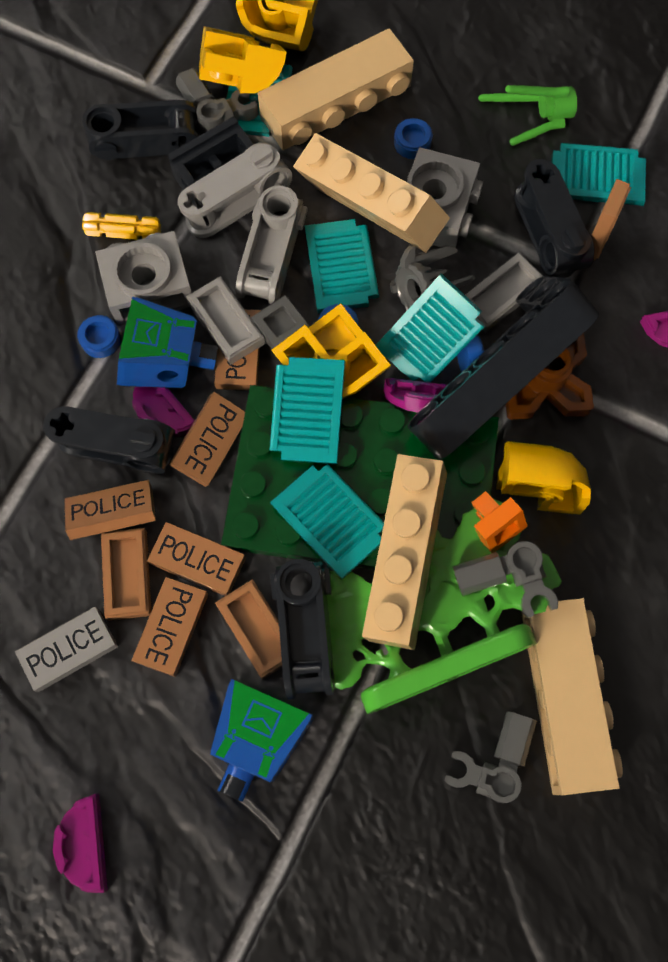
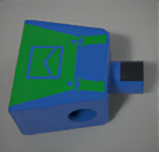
(160, 347)
(255, 737)

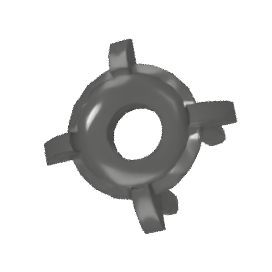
(413, 273)

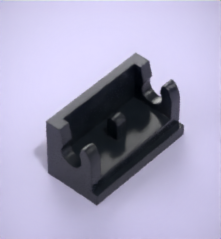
(208, 152)

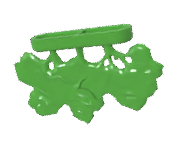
(441, 613)

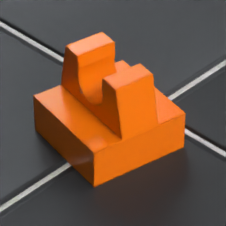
(497, 522)

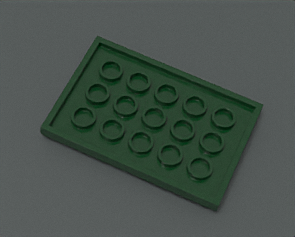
(367, 457)

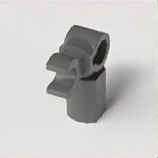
(212, 111)
(521, 561)
(512, 749)

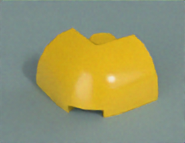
(279, 21)
(239, 60)
(337, 338)
(547, 474)

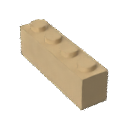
(336, 89)
(372, 192)
(405, 552)
(571, 702)

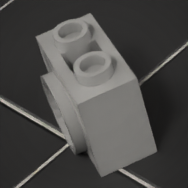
(455, 186)
(129, 264)

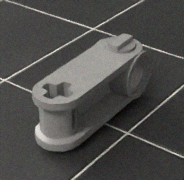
(232, 189)
(270, 244)

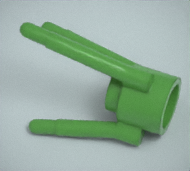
(553, 103)

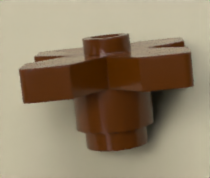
(556, 384)

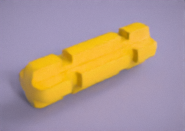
(119, 225)

